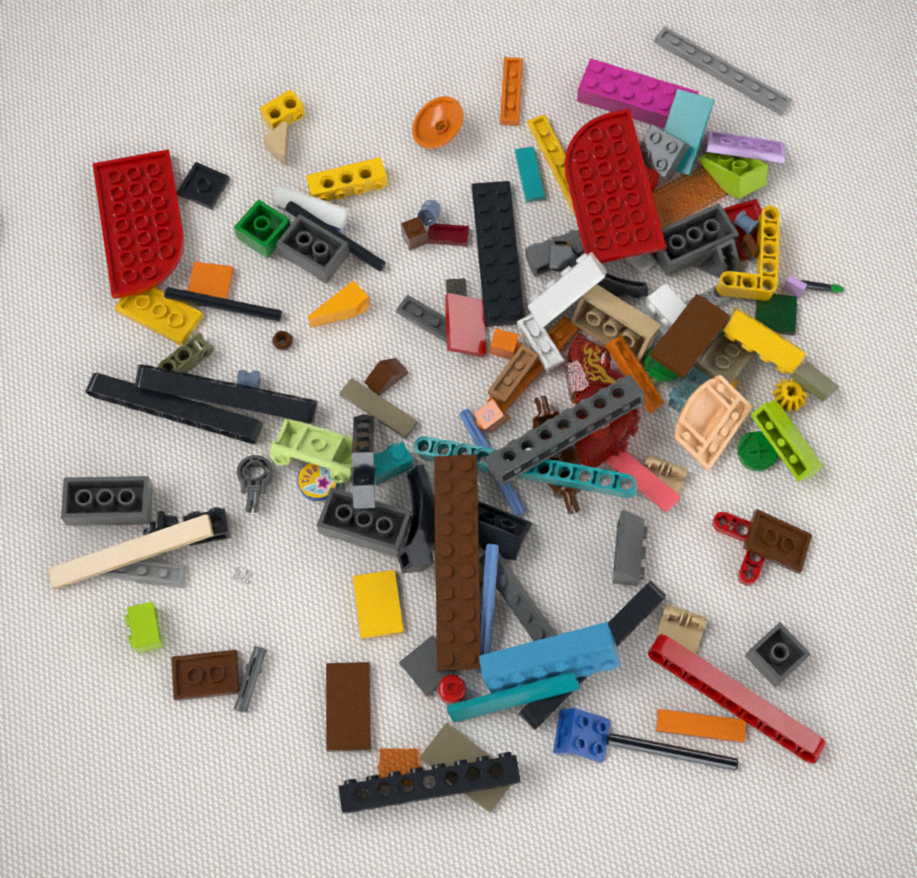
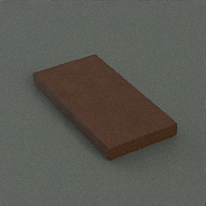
(690, 335)
(348, 707)

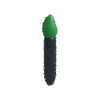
(834, 288)

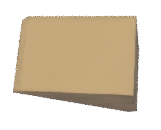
(277, 142)

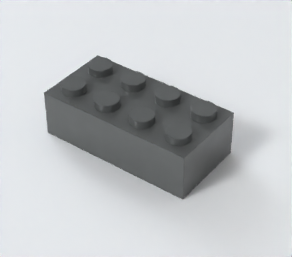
(693, 237)
(107, 500)
(373, 528)

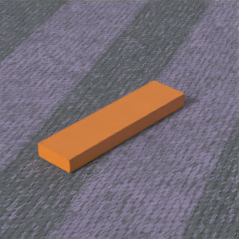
(511, 91)
(630, 365)
(700, 725)

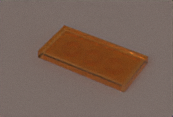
(686, 196)

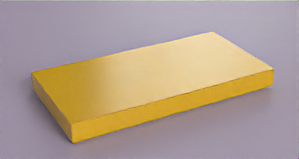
(161, 315)

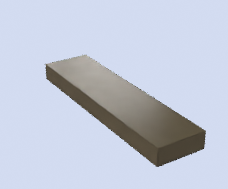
(379, 408)

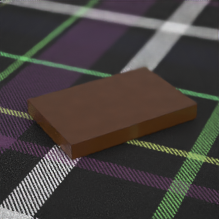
(777, 541)
(205, 675)

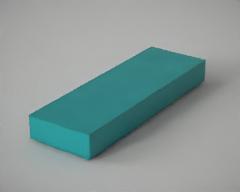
(529, 174)

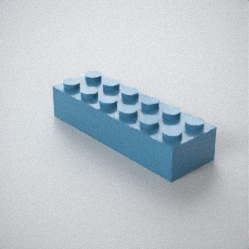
(576, 651)

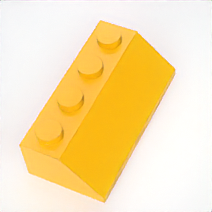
(764, 341)

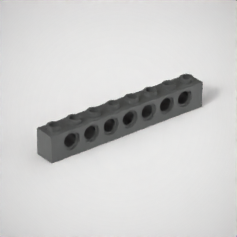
(631, 398)

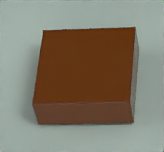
(749, 247)

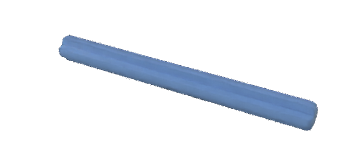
(480, 440)
(488, 598)

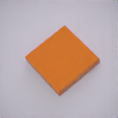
(211, 279)

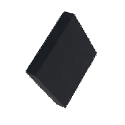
(203, 185)

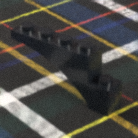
(563, 255)
(363, 462)
(421, 537)

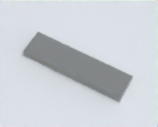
(150, 573)

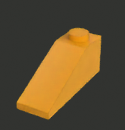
(342, 306)

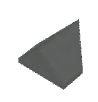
(720, 259)

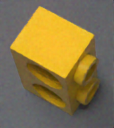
(280, 108)

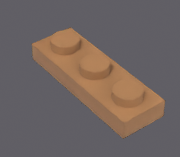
(513, 374)

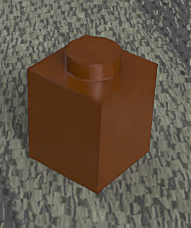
(414, 233)

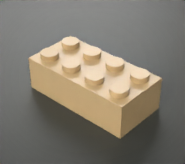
(608, 317)

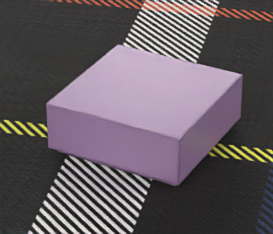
(794, 286)

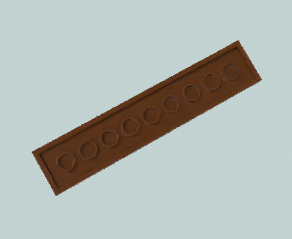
(457, 563)

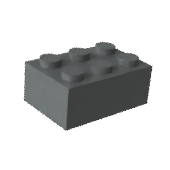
(313, 248)

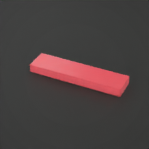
(646, 481)

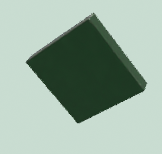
(778, 313)

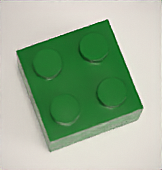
(261, 228)

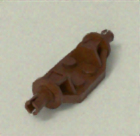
(568, 455)

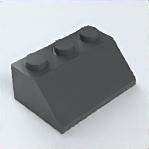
(629, 549)

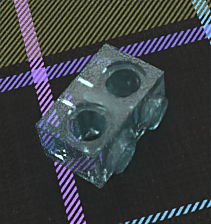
(685, 389)

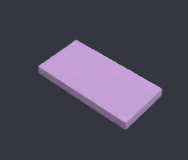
(745, 146)

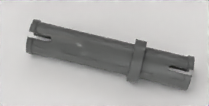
(253, 669)

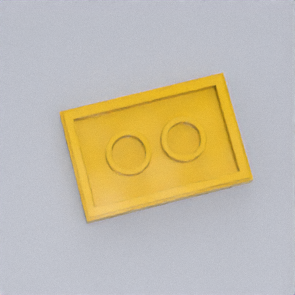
(378, 604)

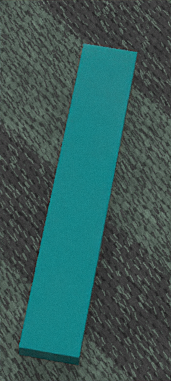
(513, 697)

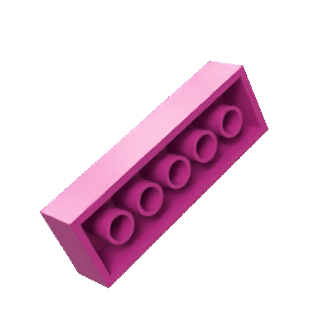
(621, 89)

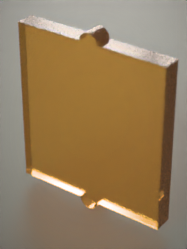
(397, 760)

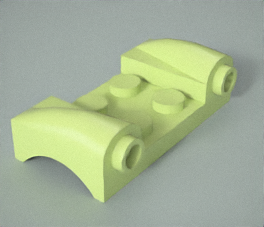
(314, 446)

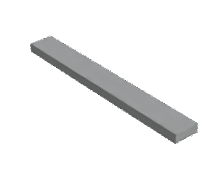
(723, 70)

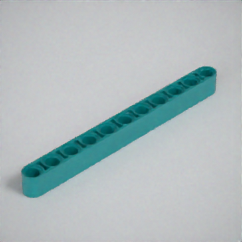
(552, 476)

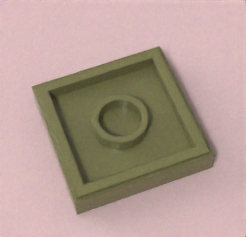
(814, 381)

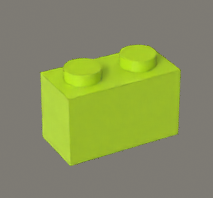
(144, 627)

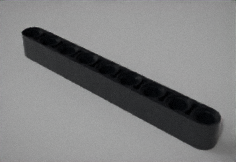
(226, 393)
(174, 408)
(621, 627)

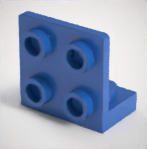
(581, 734)

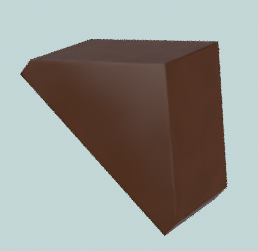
(385, 375)

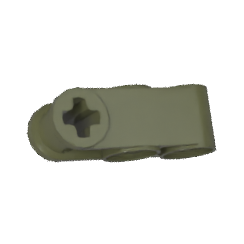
(195, 348)

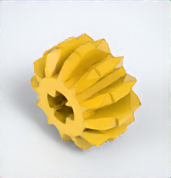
(790, 402)

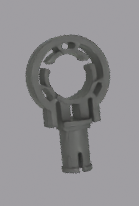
(254, 485)

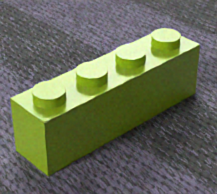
(787, 440)

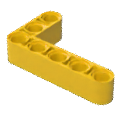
(763, 261)

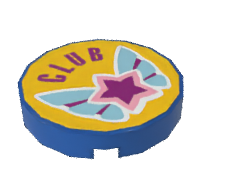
(315, 482)

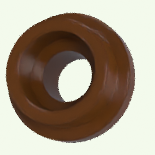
(279, 336)

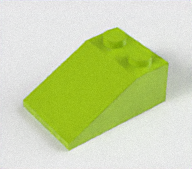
(734, 173)

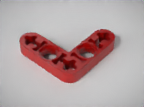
(734, 534)

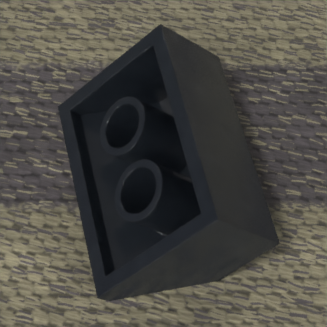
(502, 529)

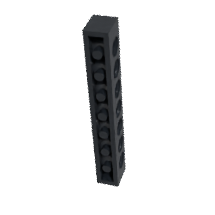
(349, 791)

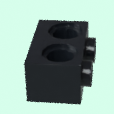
(220, 532)

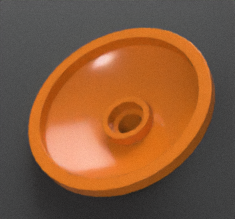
(437, 122)

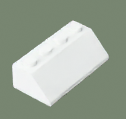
(567, 289)

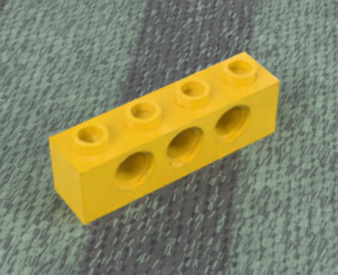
(354, 173)

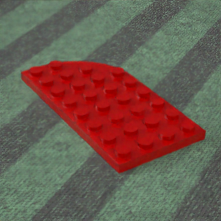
(612, 190)
(139, 221)

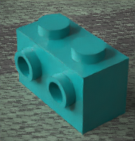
(392, 462)

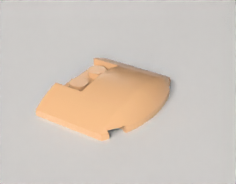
(710, 420)

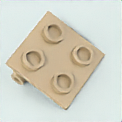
(667, 472)
(682, 626)

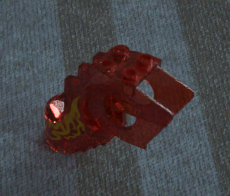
(586, 374)

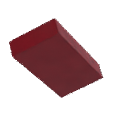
(448, 234)

